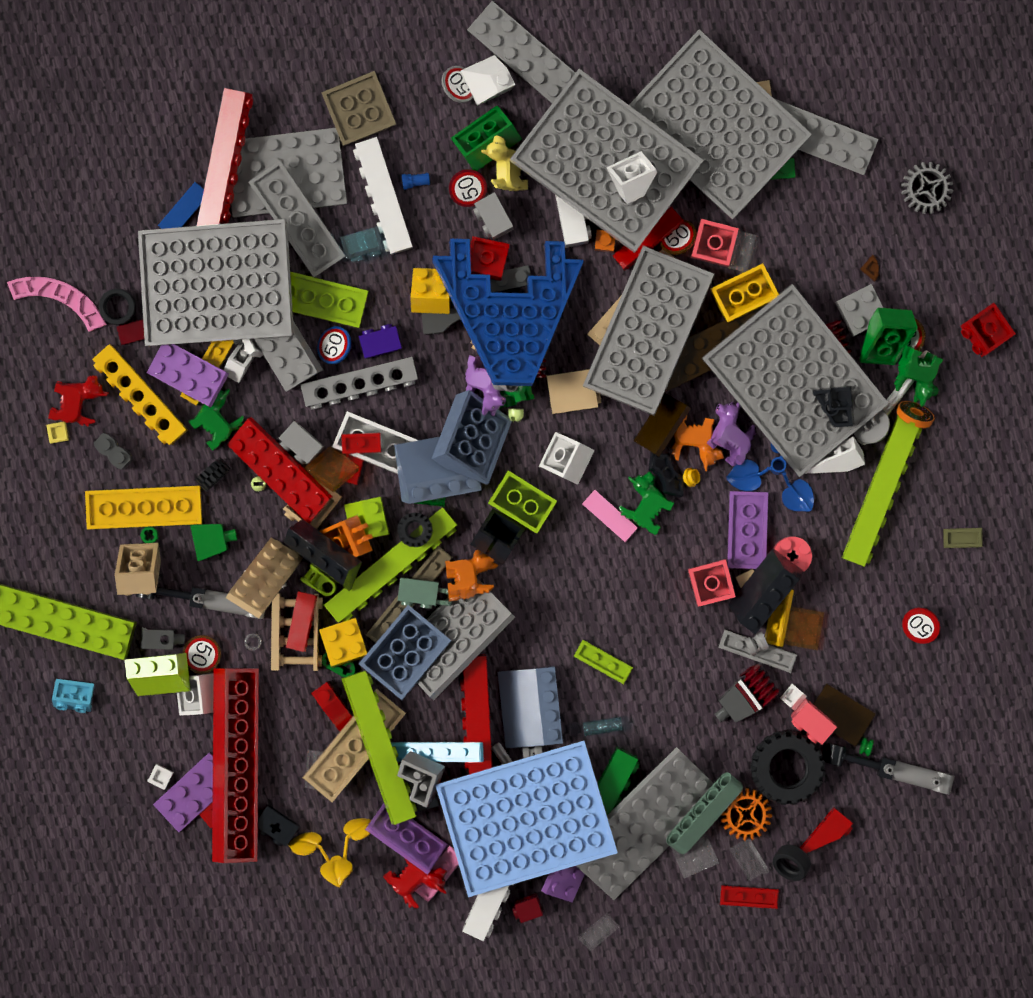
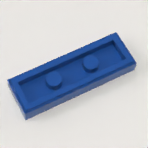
(183, 208)

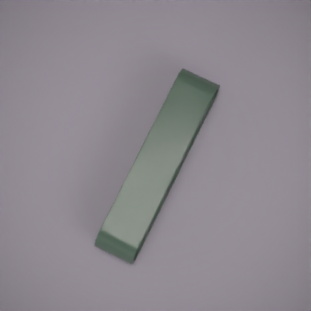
(704, 813)

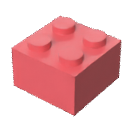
(714, 243)
(711, 582)
(813, 721)

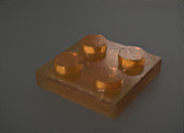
(804, 628)

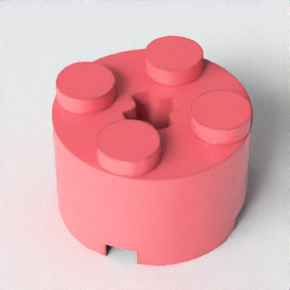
(800, 548)

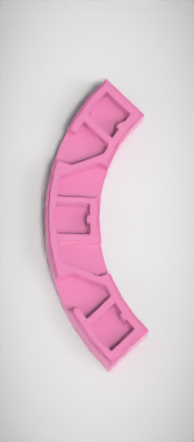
(62, 292)

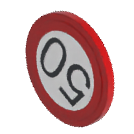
(921, 625)

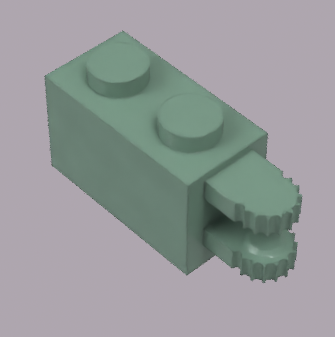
(421, 592)

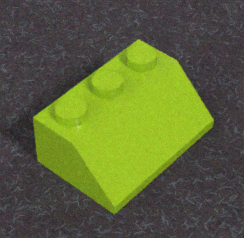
(158, 674)

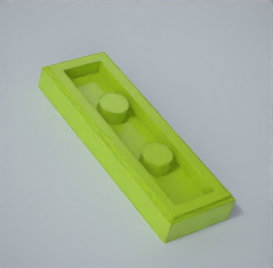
(603, 661)

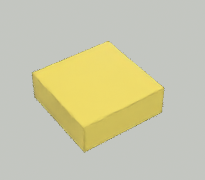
(57, 432)

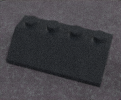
(323, 553)
(765, 590)

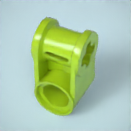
(318, 581)

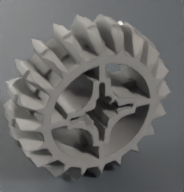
(923, 180)

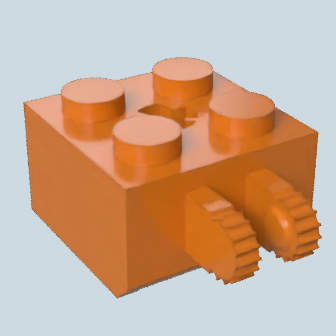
(350, 536)

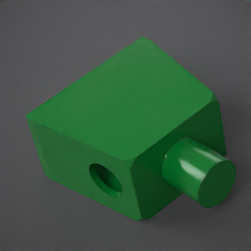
(211, 539)

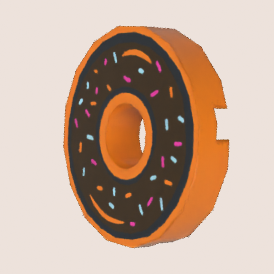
(914, 413)

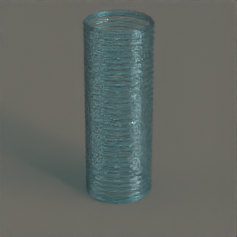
(596, 731)

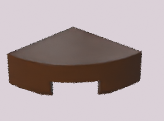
(871, 268)

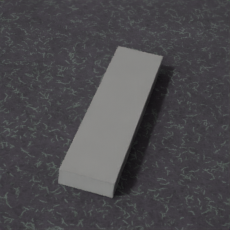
(773, 656)

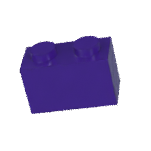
(380, 341)

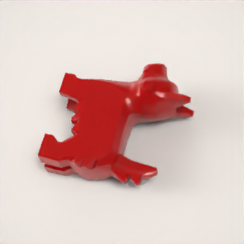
(72, 400)
(412, 879)

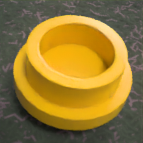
(691, 477)

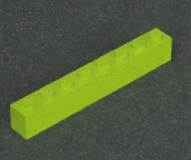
(880, 492)
(387, 567)
(378, 746)

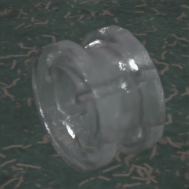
(253, 635)

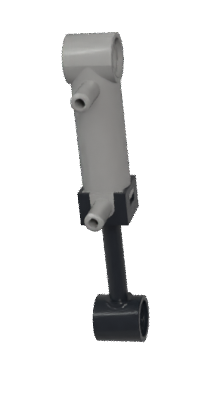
(202, 599)
(894, 770)

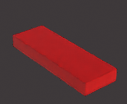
(301, 621)
(749, 896)

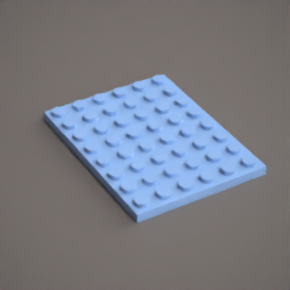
(526, 818)

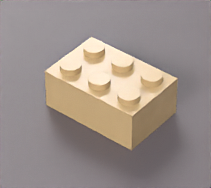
(137, 569)

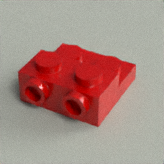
(987, 330)

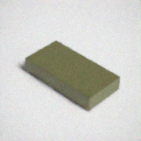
(962, 537)

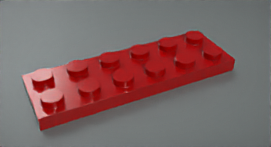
(279, 470)

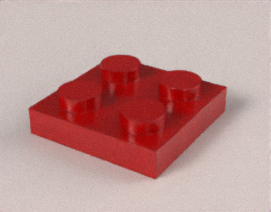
(488, 257)

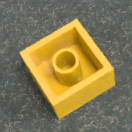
(428, 292)
(343, 643)

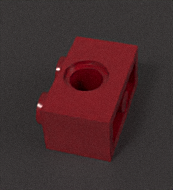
(527, 908)

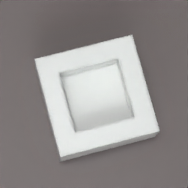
(252, 348)
(793, 697)
(160, 776)

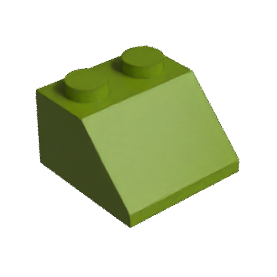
(370, 512)

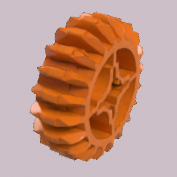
(758, 824)

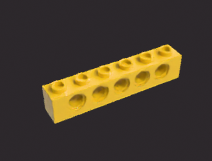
(110, 355)

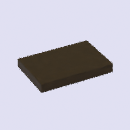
(661, 427)
(847, 714)

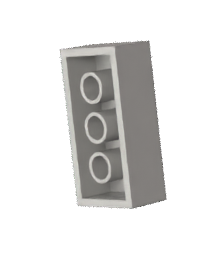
(290, 358)

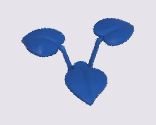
(746, 478)

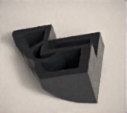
(837, 404)

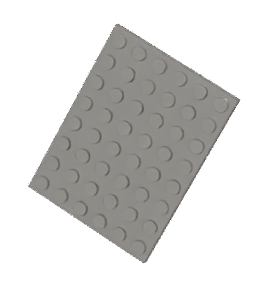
(723, 120)
(586, 134)
(216, 282)
(776, 365)

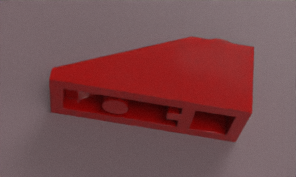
(332, 705)
(829, 830)

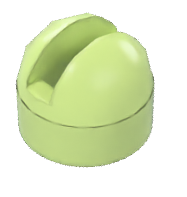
(515, 414)
(258, 488)

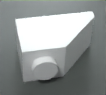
(238, 363)

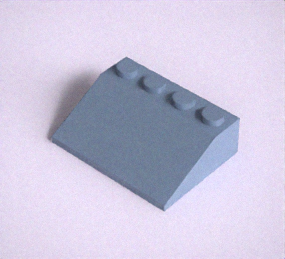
(471, 440)
(424, 478)
(405, 652)
(530, 707)

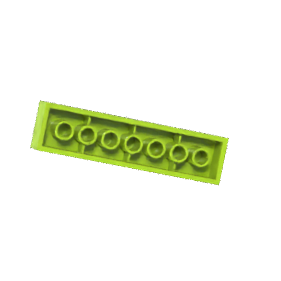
(65, 622)

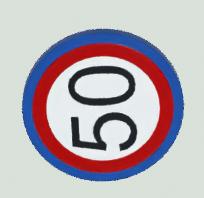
(334, 345)

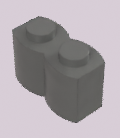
(110, 447)

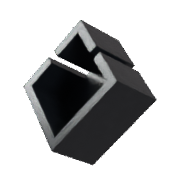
(497, 536)

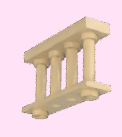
(279, 640)

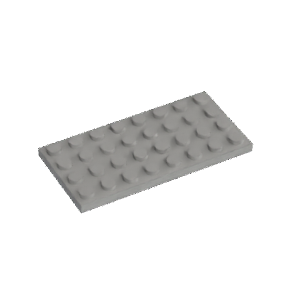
(648, 330)
(645, 820)

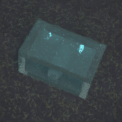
(361, 244)

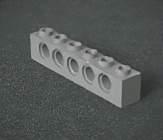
(310, 389)

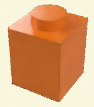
(604, 242)

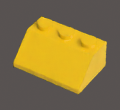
(744, 293)

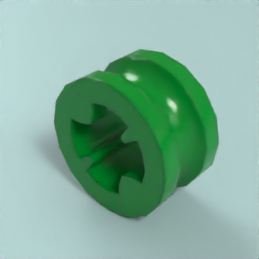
(143, 535)
(866, 746)

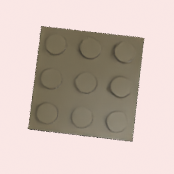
(358, 108)

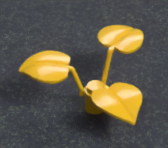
(336, 868)

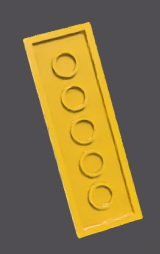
(143, 507)

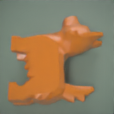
(697, 437)
(465, 576)

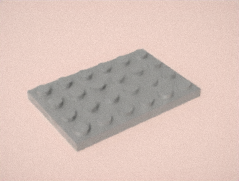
(309, 157)
(471, 628)

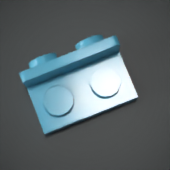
(72, 695)

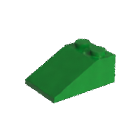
(887, 335)

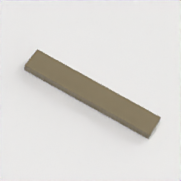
(428, 571)

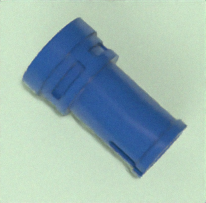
(415, 180)

